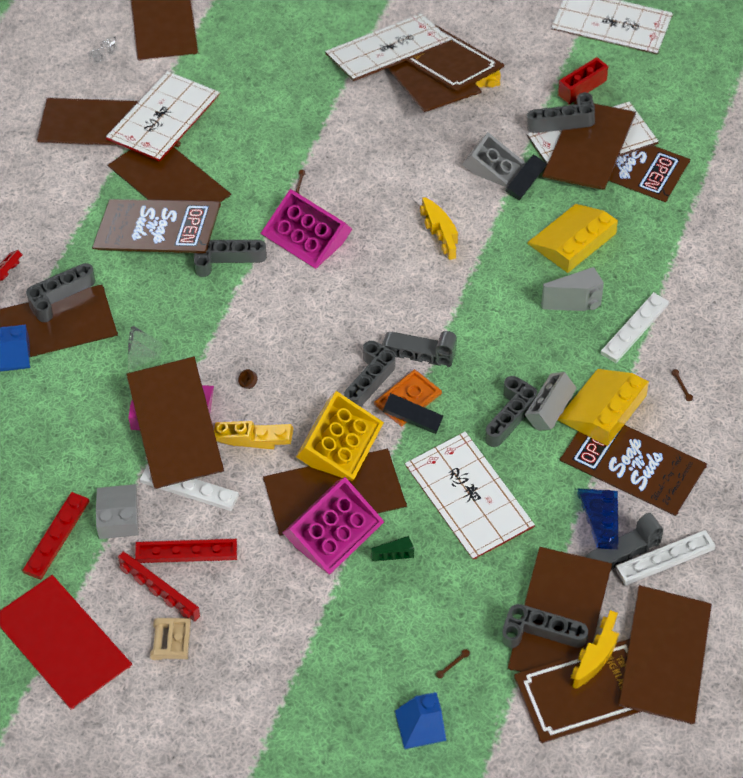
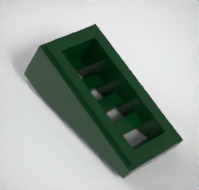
(393, 550)

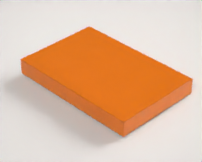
(412, 388)

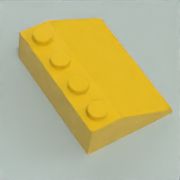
(574, 236)
(605, 404)
(340, 438)

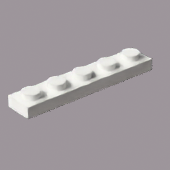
(634, 327)
(199, 491)
(665, 557)

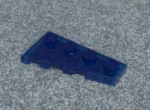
(602, 515)

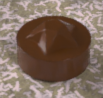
(247, 379)

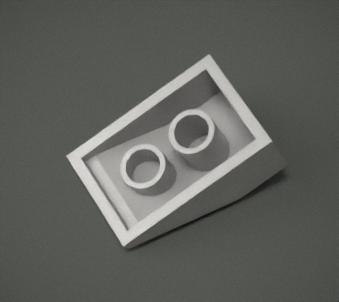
(493, 161)
(574, 292)
(117, 511)

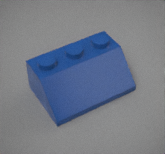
(14, 348)

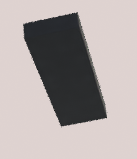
(526, 177)
(413, 413)

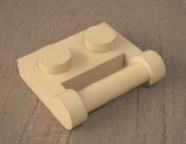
(177, 638)

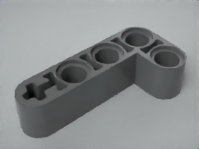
(563, 117)
(229, 252)
(58, 287)
(423, 349)
(381, 365)
(521, 397)
(638, 541)
(544, 630)

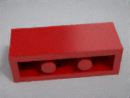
(583, 80)

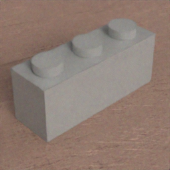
(550, 401)

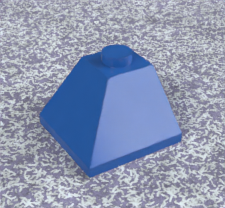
(421, 721)

